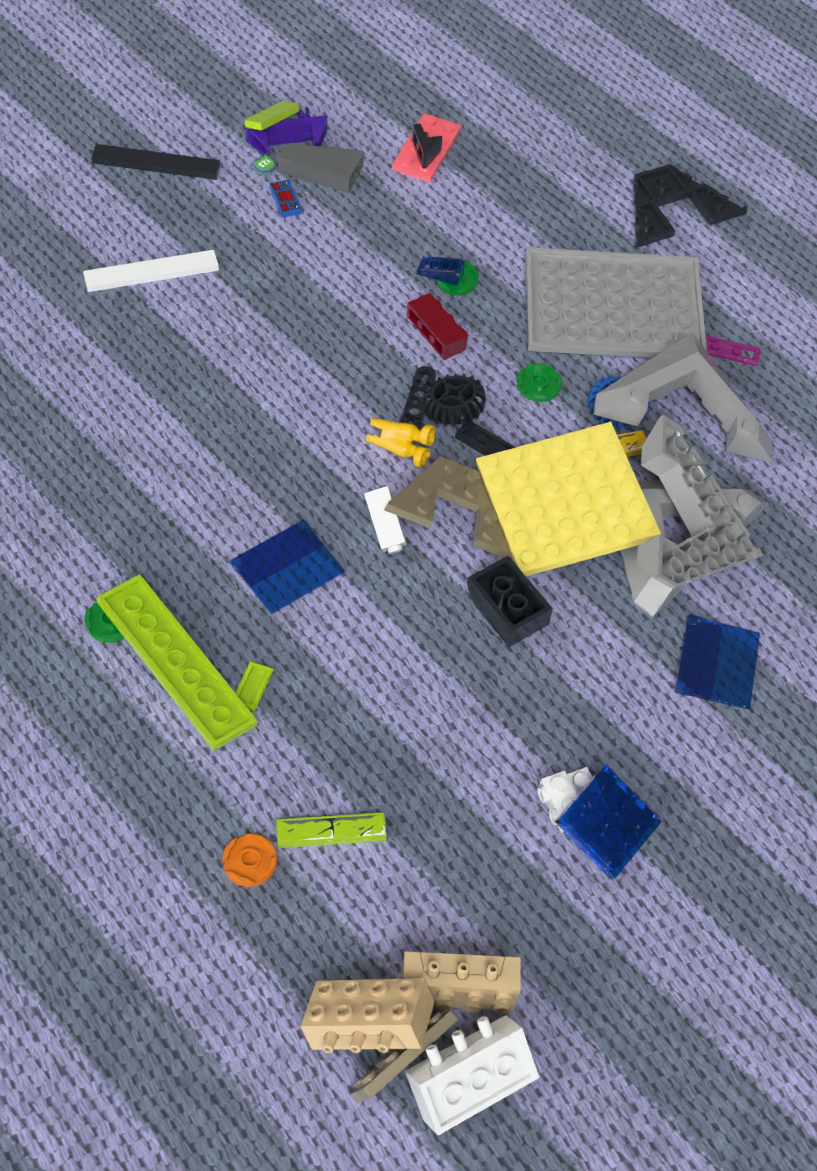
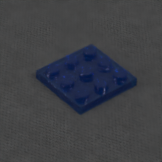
(608, 821)

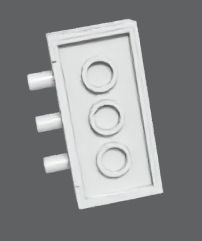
(471, 1073)

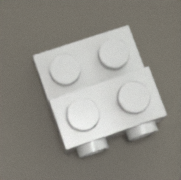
(560, 790)

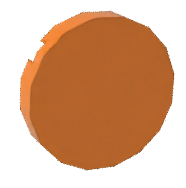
(244, 866)

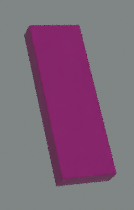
(723, 349)

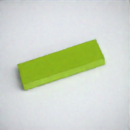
(272, 115)

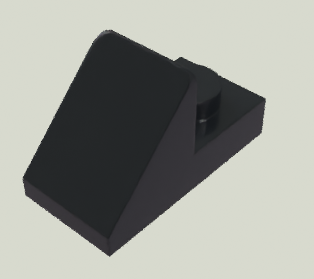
(425, 147)

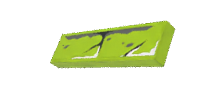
(331, 830)

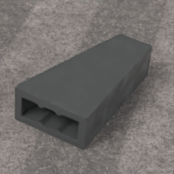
(322, 165)

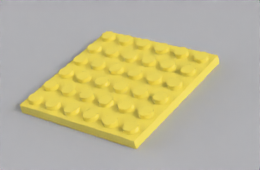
(567, 499)

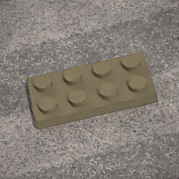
(395, 1062)

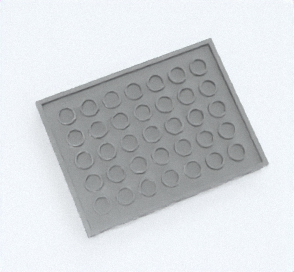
(611, 302)

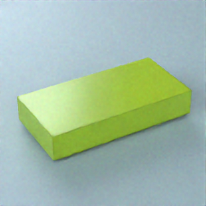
(254, 684)

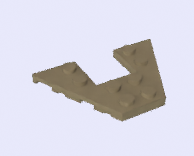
(458, 485)

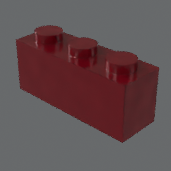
(437, 326)

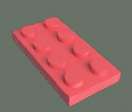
(407, 160)

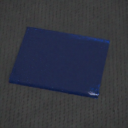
(287, 566)
(717, 662)

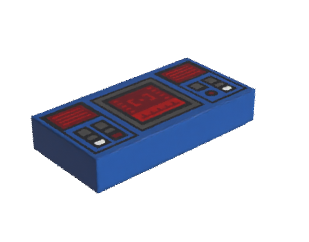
(285, 198)

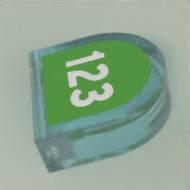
(264, 165)

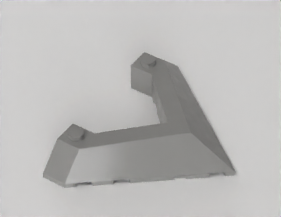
(690, 366)
(716, 531)
(647, 591)

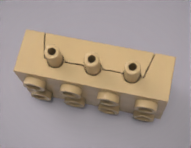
(467, 980)
(368, 1014)

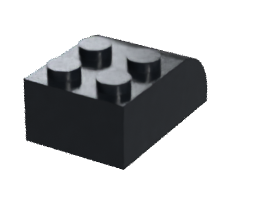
(509, 601)

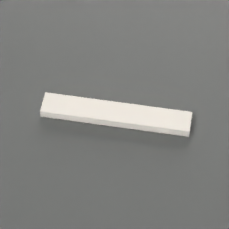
(150, 270)

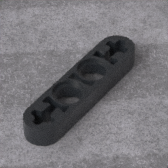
(418, 402)

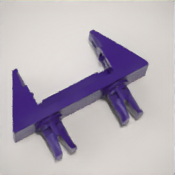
(289, 131)

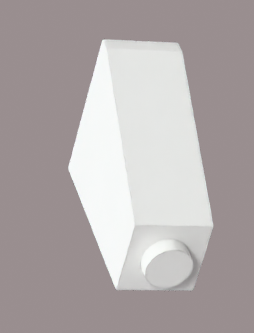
(386, 524)

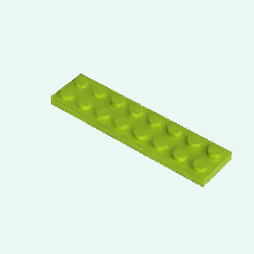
(177, 662)

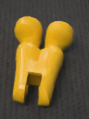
(398, 437)

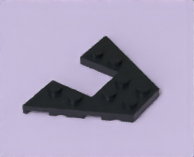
(669, 185)

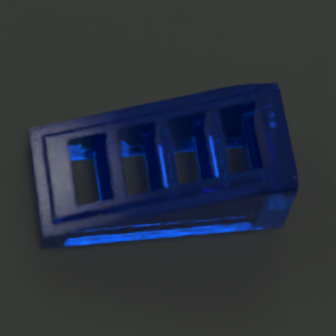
(449, 269)

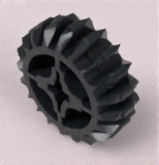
(455, 400)

